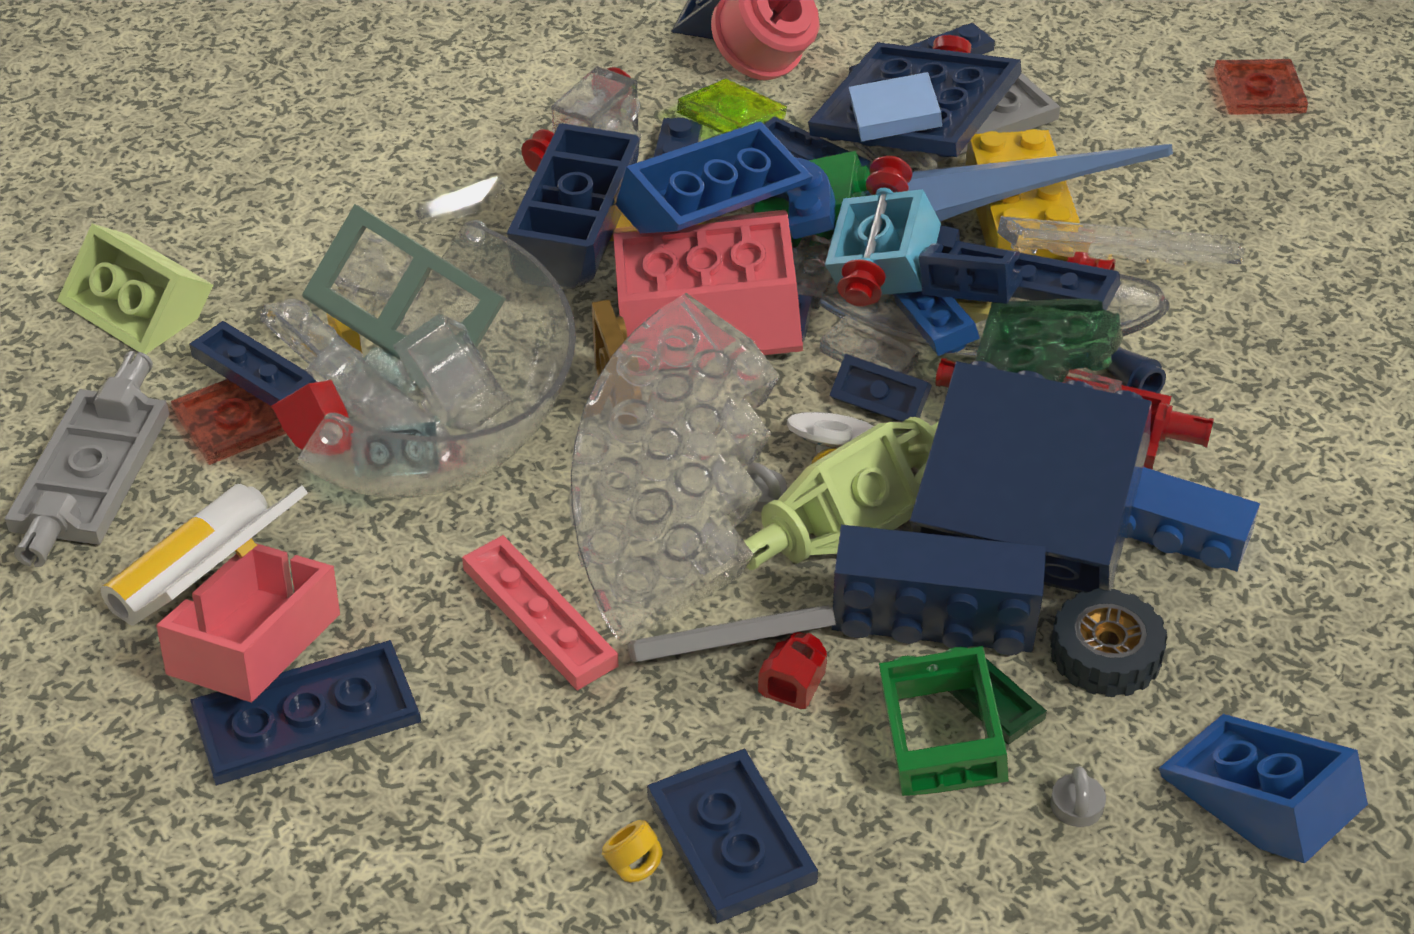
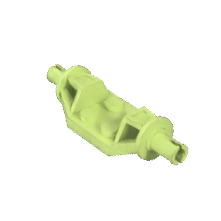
(855, 485)

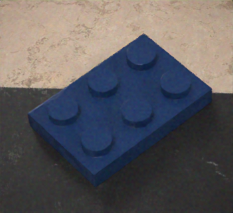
(731, 835)

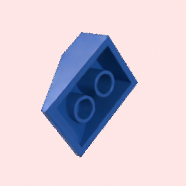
(1270, 784)

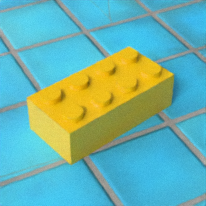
(1043, 203)

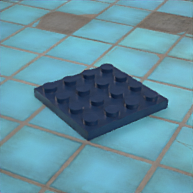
(964, 85)

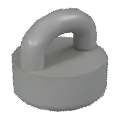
(769, 482)
(1078, 799)

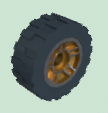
(1102, 618)

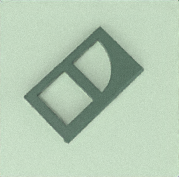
(383, 329)

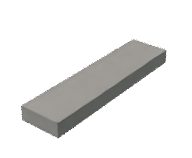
(731, 633)

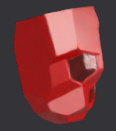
(793, 670)

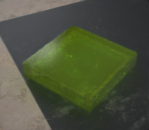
(728, 106)

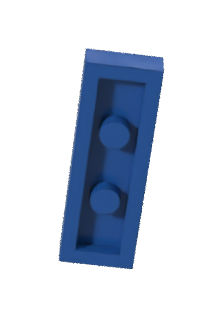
(938, 320)

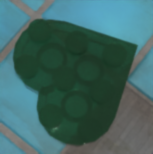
(1050, 336)

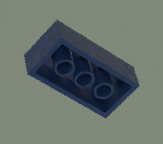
(938, 589)

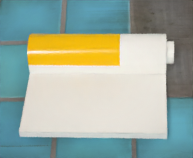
(192, 551)

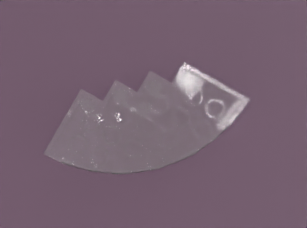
(665, 465)

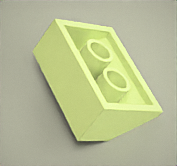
(132, 289)

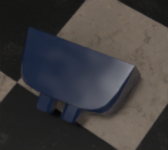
(572, 201)

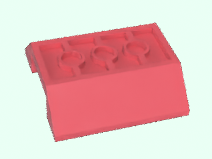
(728, 264)

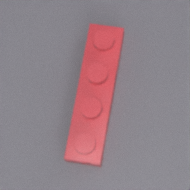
(540, 612)

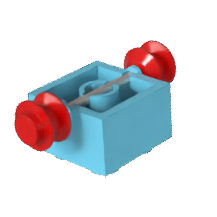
(882, 236)

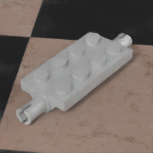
(88, 464)

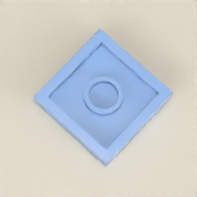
(895, 106)

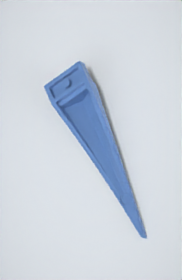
(969, 187)

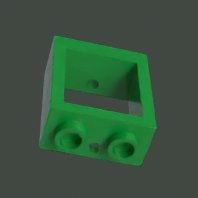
(950, 765)

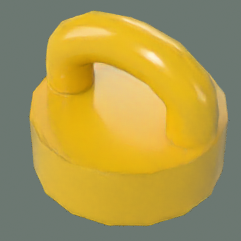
(629, 846)

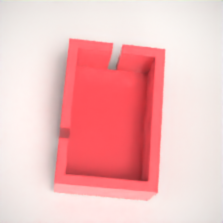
(249, 622)

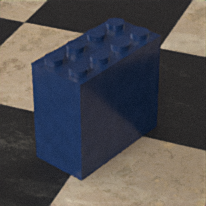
(1037, 468)

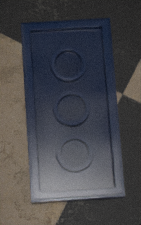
(306, 713)

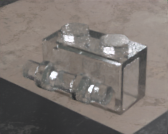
(374, 270)

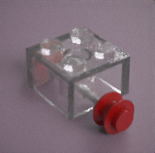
(599, 100)

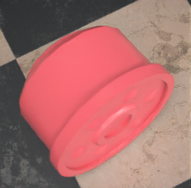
(764, 35)

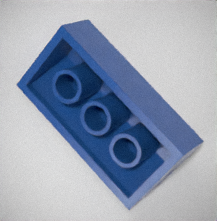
(708, 179)

